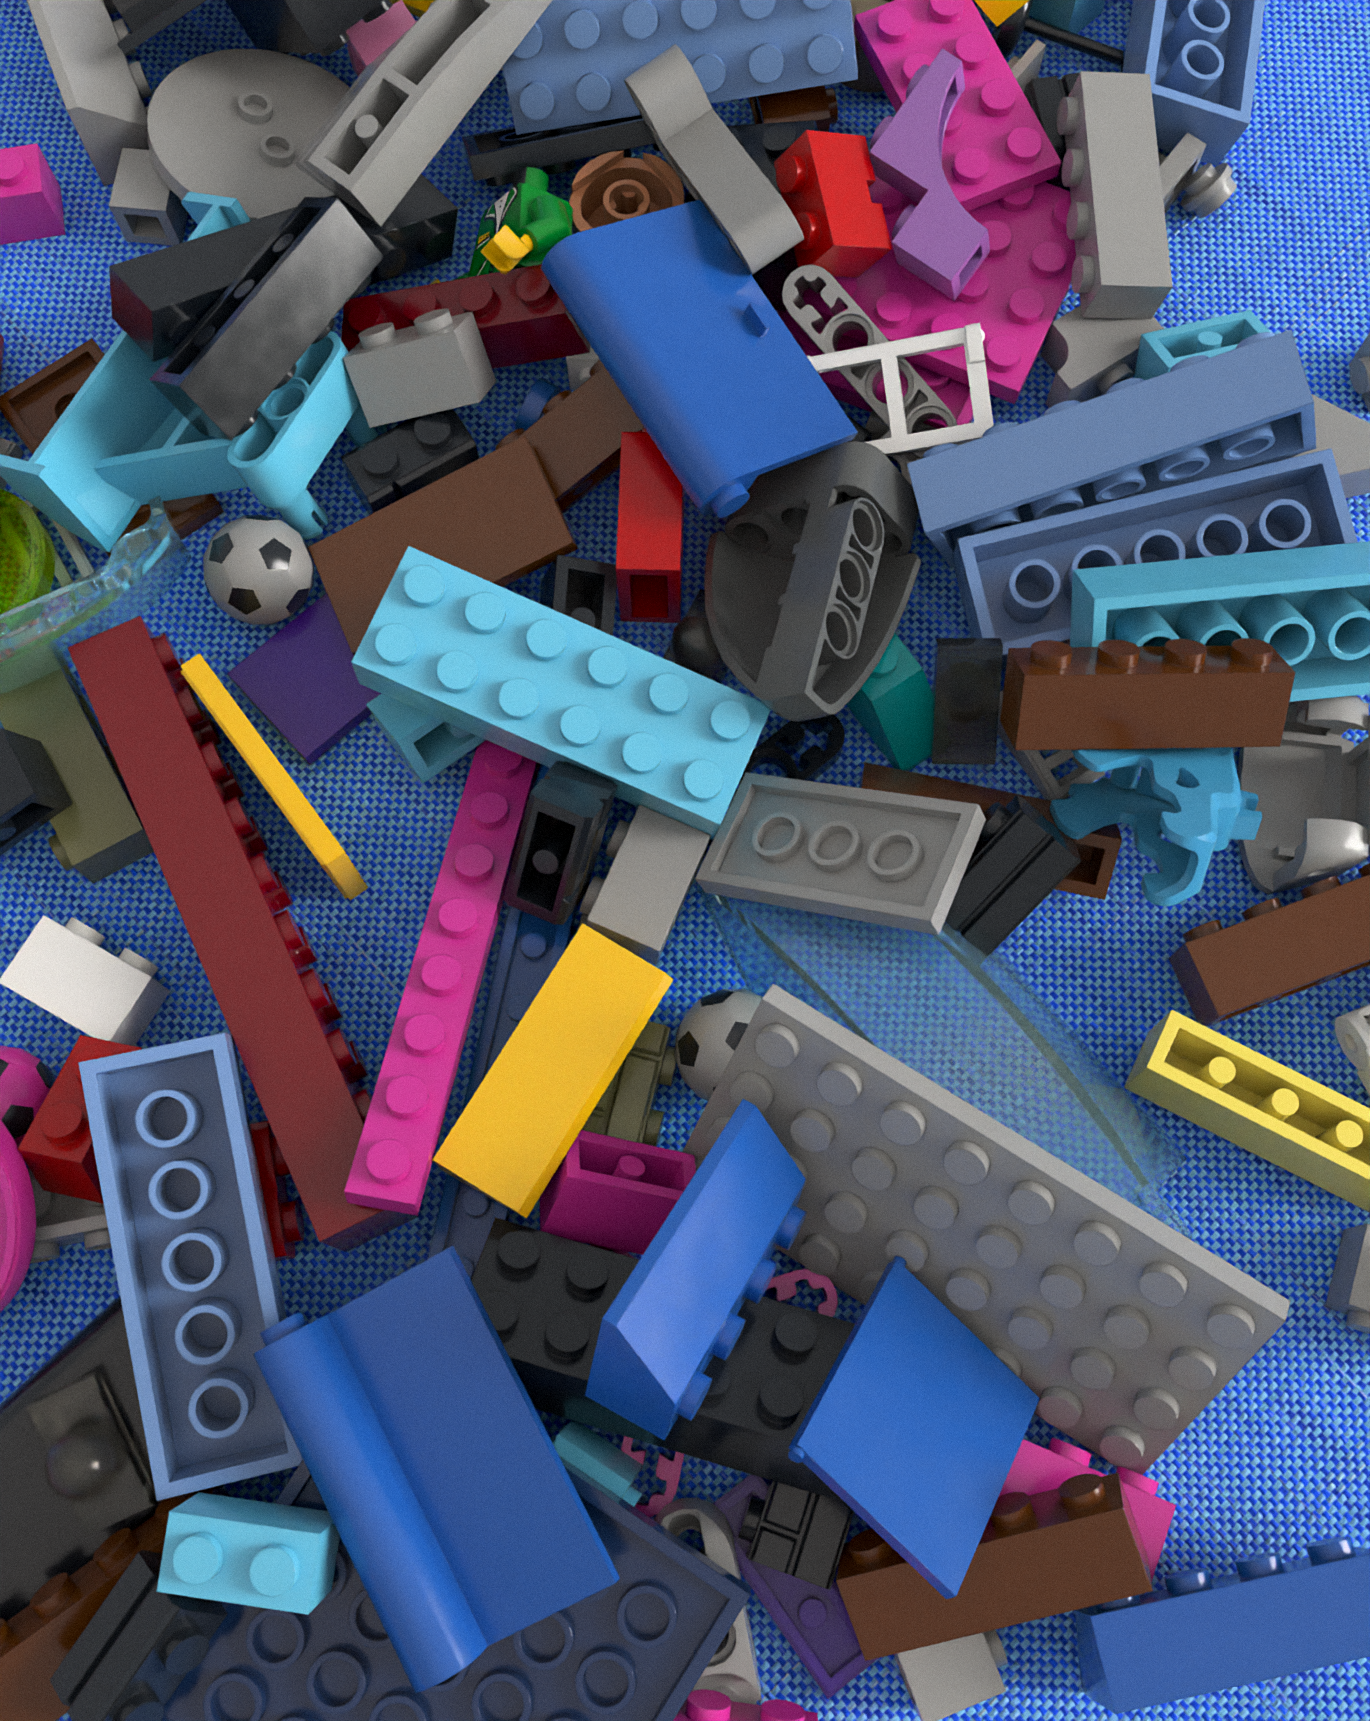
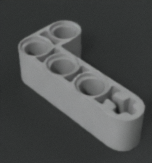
(712, 160)
(919, 401)

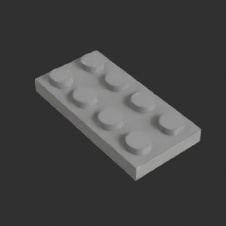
(843, 851)

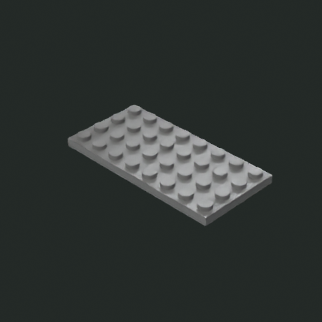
(1053, 1272)

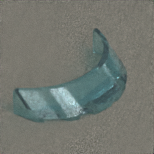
(131, 581)

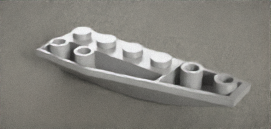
(413, 100)

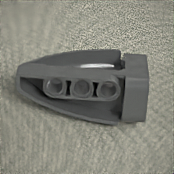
(813, 578)

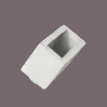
(84, 983)

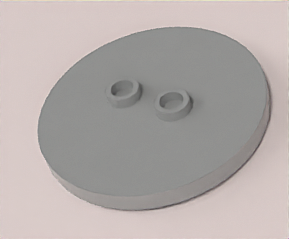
(239, 124)

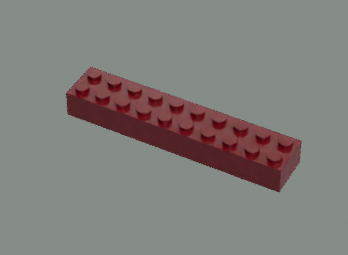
(237, 920)

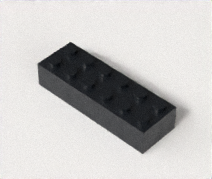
(549, 1310)

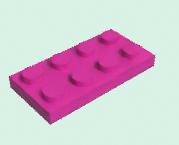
(992, 133)

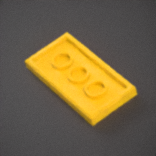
(273, 777)

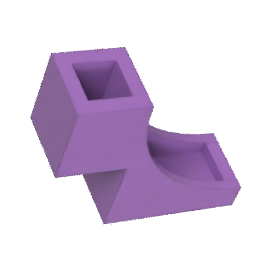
(937, 236)

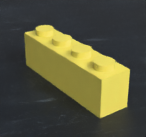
(1256, 1105)

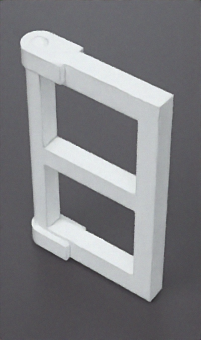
(888, 353)

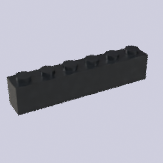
(171, 289)

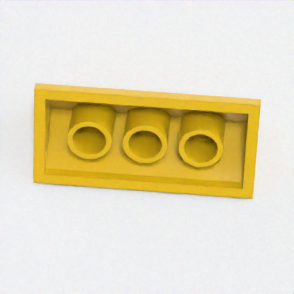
(552, 1071)

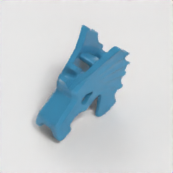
(1180, 793)

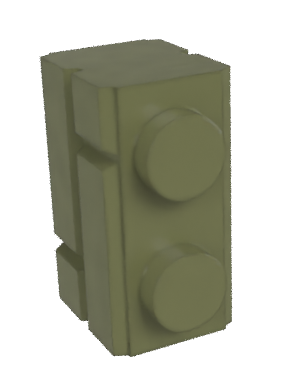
(629, 1100)

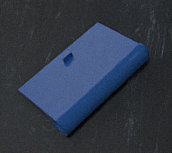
(696, 351)
(434, 1467)

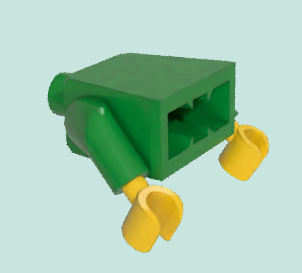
(520, 226)

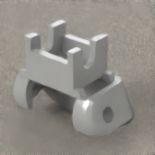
(1309, 796)

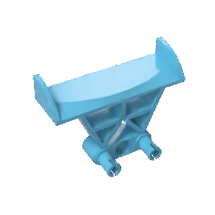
(131, 444)

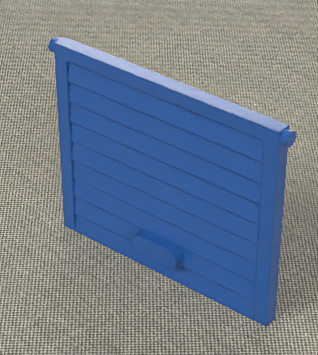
(917, 1428)

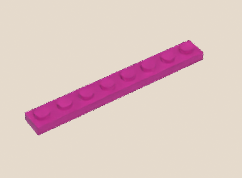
(442, 986)

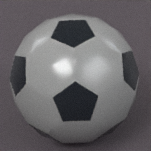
(258, 569)
(711, 1036)

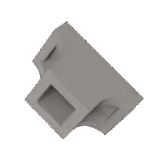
(1091, 354)

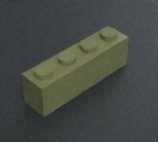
(102, 824)

